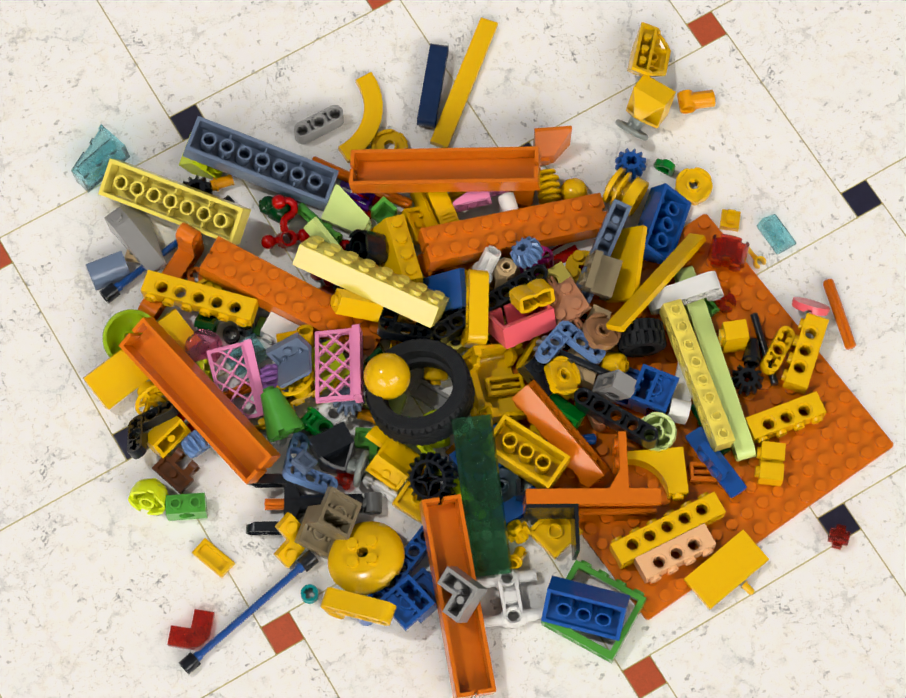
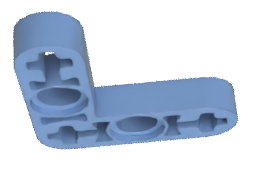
(565, 338)
(297, 477)

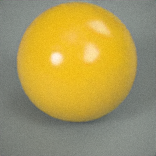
(387, 376)

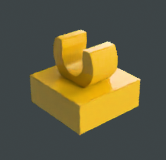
(730, 220)

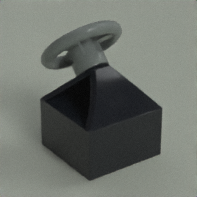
(336, 453)

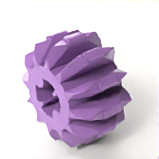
(269, 375)

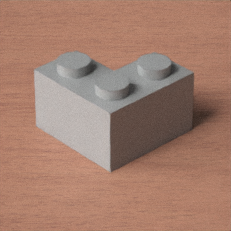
(465, 593)

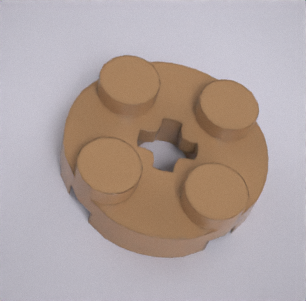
(595, 337)

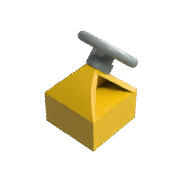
(648, 105)

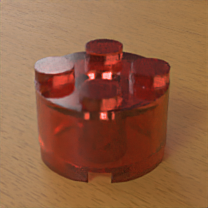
(728, 252)

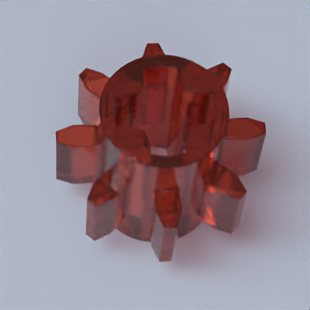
(838, 536)

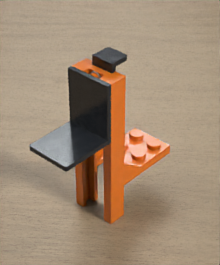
(572, 502)

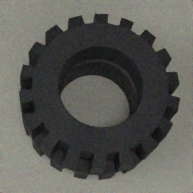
(642, 338)

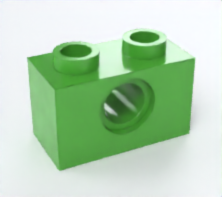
(186, 506)

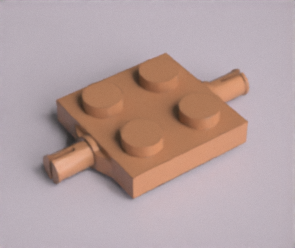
(569, 301)

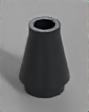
(752, 353)

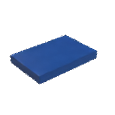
(452, 285)

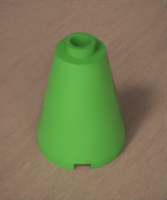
(279, 415)

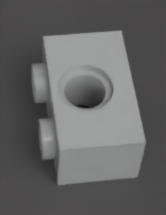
(614, 386)

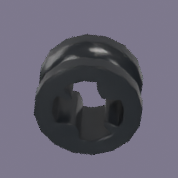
(227, 330)

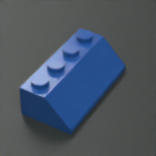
(664, 218)
(585, 608)

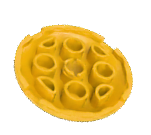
(377, 568)

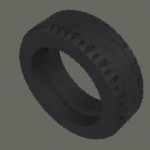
(436, 425)

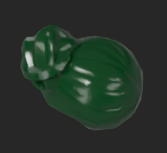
(267, 208)

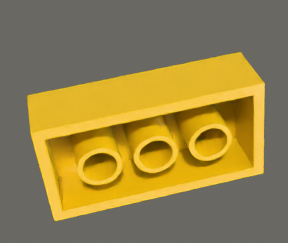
(528, 454)

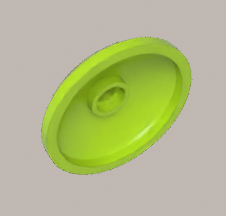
(118, 327)

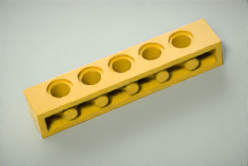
(155, 281)
(626, 556)

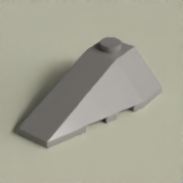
(137, 234)

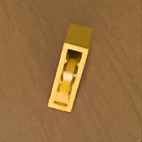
(352, 305)
(666, 466)

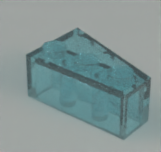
(93, 162)

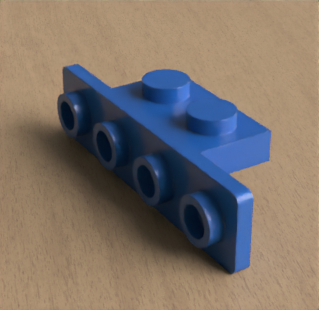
(716, 463)

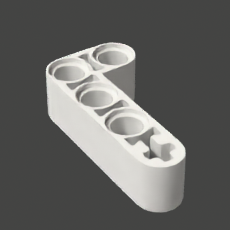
(689, 290)
(681, 400)

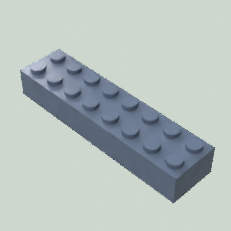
(260, 163)

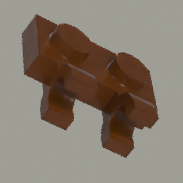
(173, 474)

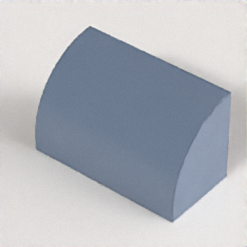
(108, 270)

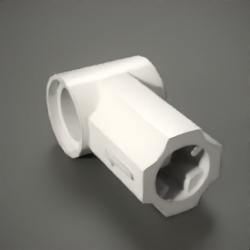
(507, 202)
(488, 260)

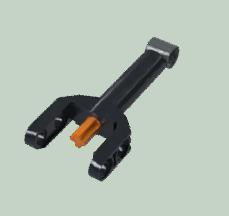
(297, 503)

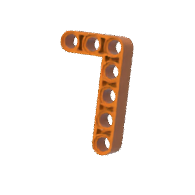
(188, 253)

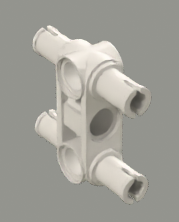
(510, 599)

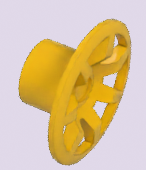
(300, 388)
(150, 396)

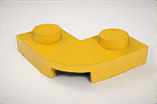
(289, 550)

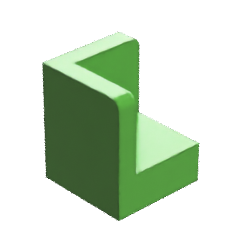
(382, 210)

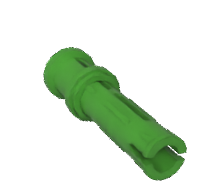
(308, 215)

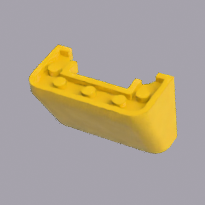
(486, 362)

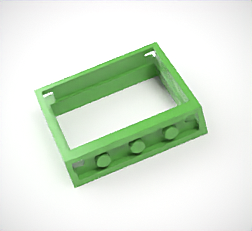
(582, 641)

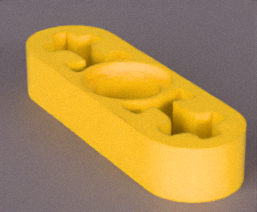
(784, 346)

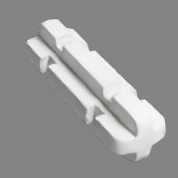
(378, 486)

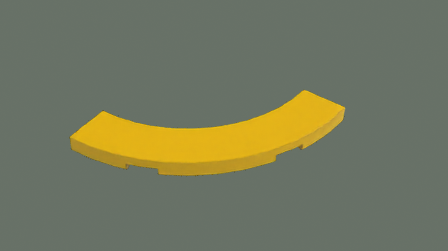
(371, 118)

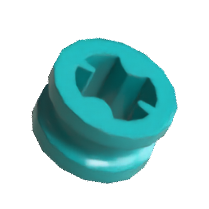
(315, 591)

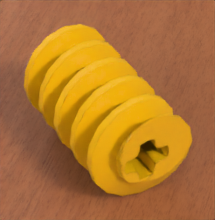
(549, 187)

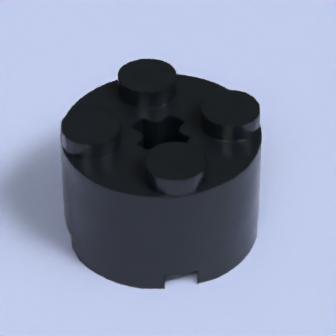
(368, 245)

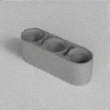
(323, 117)

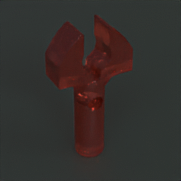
(728, 298)

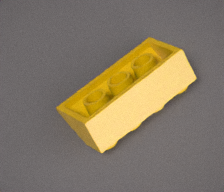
(399, 247)

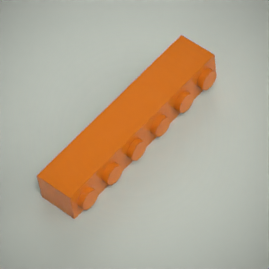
(560, 432)

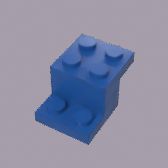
(652, 390)
(413, 598)

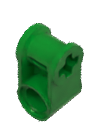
(314, 421)

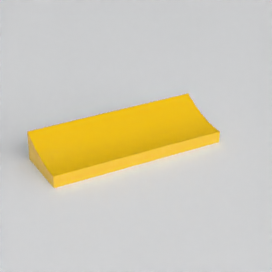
(120, 375)

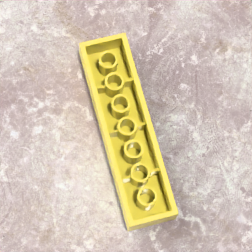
(174, 201)
(371, 281)

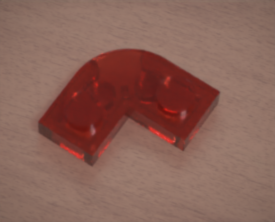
(196, 635)

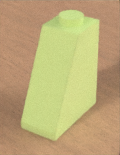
(345, 213)

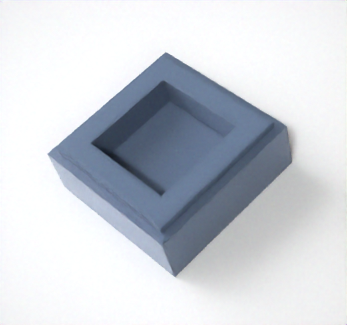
(304, 462)

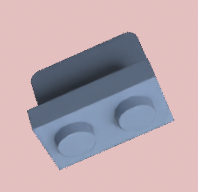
(292, 358)

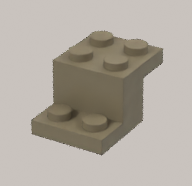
(600, 275)
(328, 522)

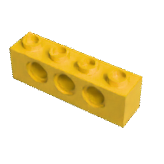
(799, 381)
(810, 403)

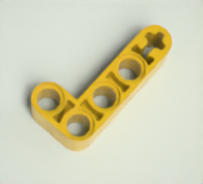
(476, 308)
(344, 603)

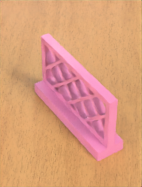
(356, 365)
(252, 372)

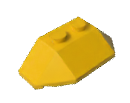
(649, 52)

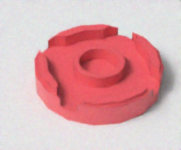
(812, 306)

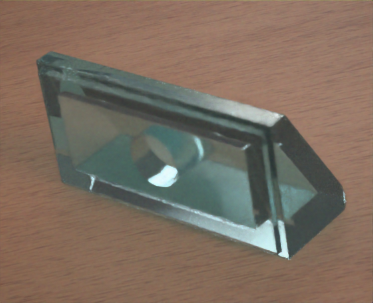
(776, 233)

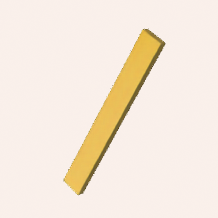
(464, 83)
(656, 282)

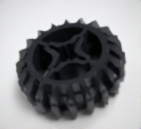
(432, 463)

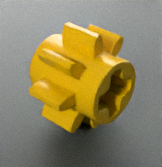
(518, 531)

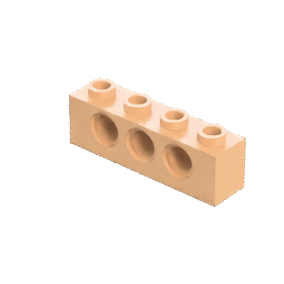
(698, 535)

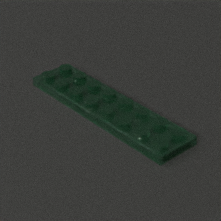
(482, 494)

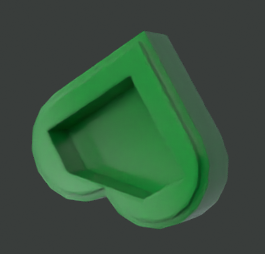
(665, 166)

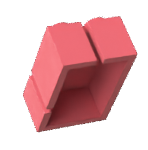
(519, 326)

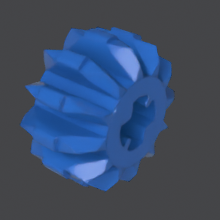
(631, 158)

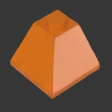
(552, 142)

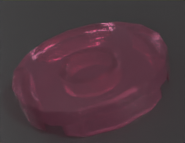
(201, 342)

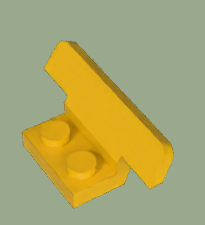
(391, 460)

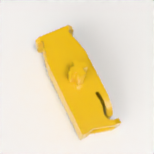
(443, 205)

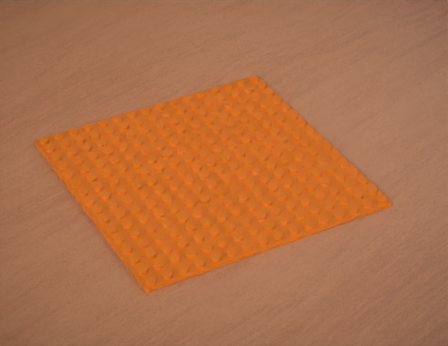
(815, 456)

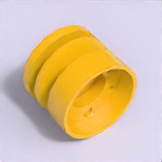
(622, 189)

